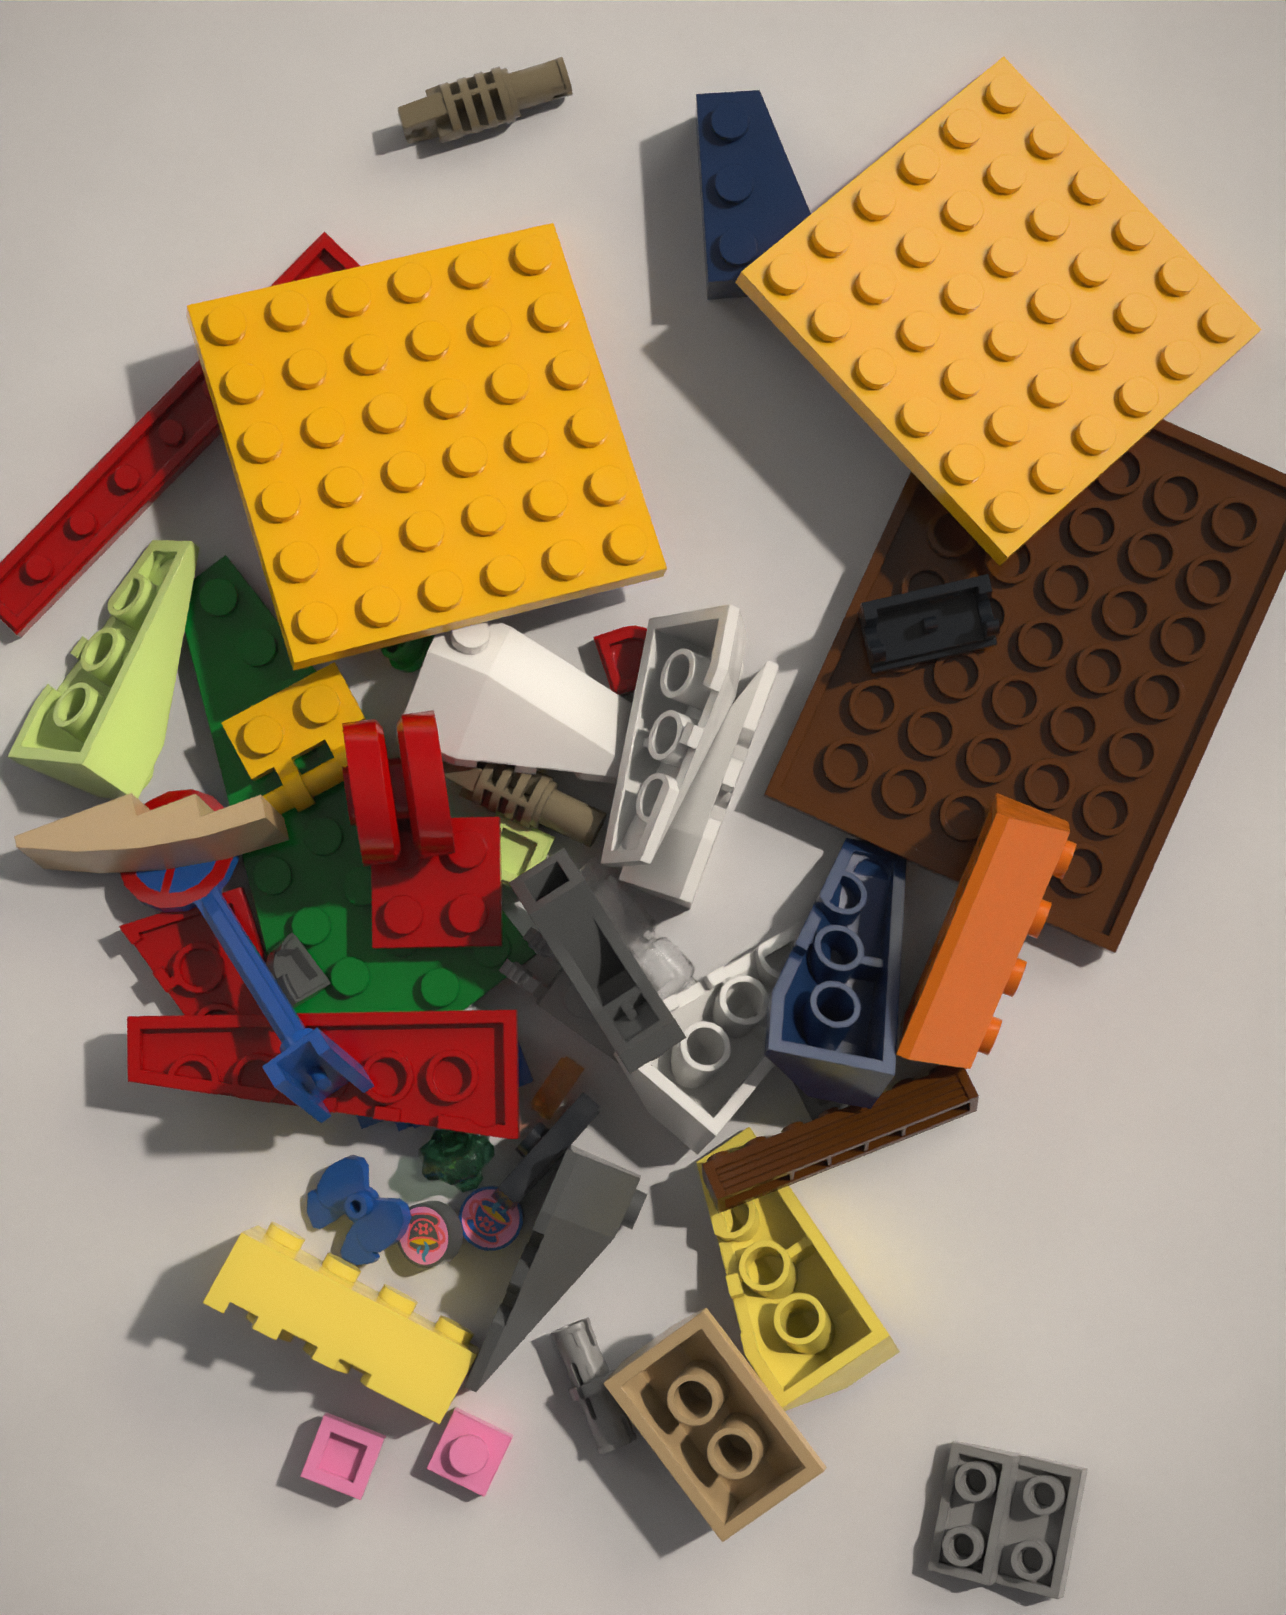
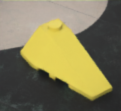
(793, 1298)

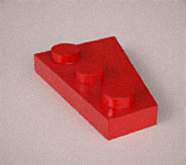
(192, 961)

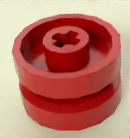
(397, 788)

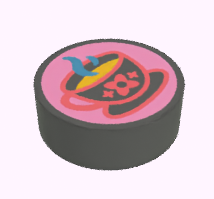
(432, 1235)

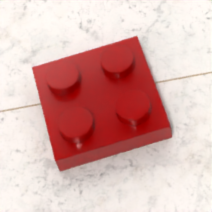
(443, 897)

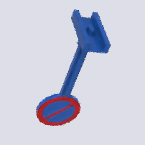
(309, 1061)

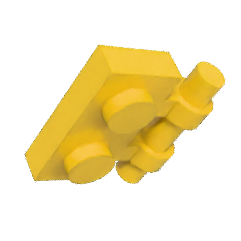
(291, 725)

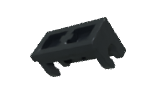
(928, 624)

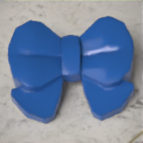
(376, 1220)

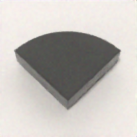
(296, 971)

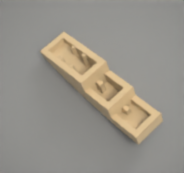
(133, 838)

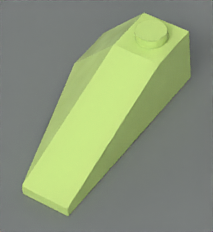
(117, 699)

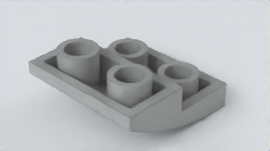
(1007, 1519)

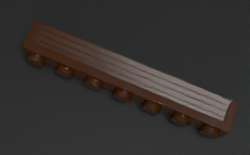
(838, 1137)

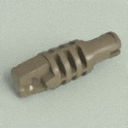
(482, 101)
(527, 799)

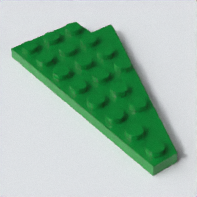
(318, 875)

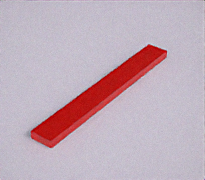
(126, 480)

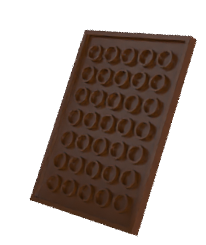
(1092, 703)

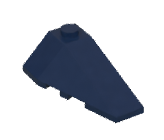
(840, 987)

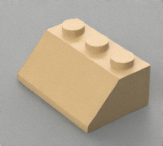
(713, 1423)

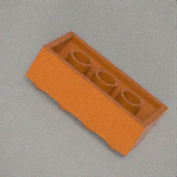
(983, 935)

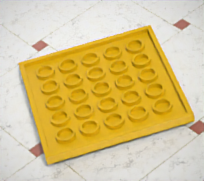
(998, 308)
(424, 444)

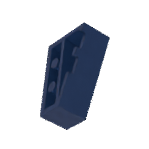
(744, 186)

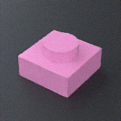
(470, 1451)
(343, 1456)

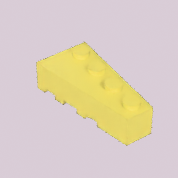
(345, 1320)

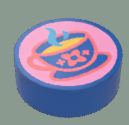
(487, 1222)

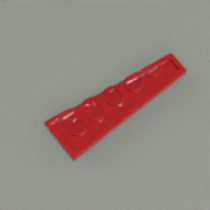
(424, 1065)

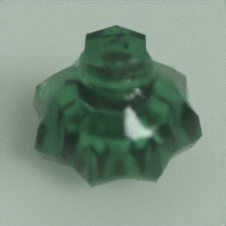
(456, 1158)

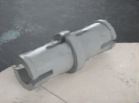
(587, 1374)

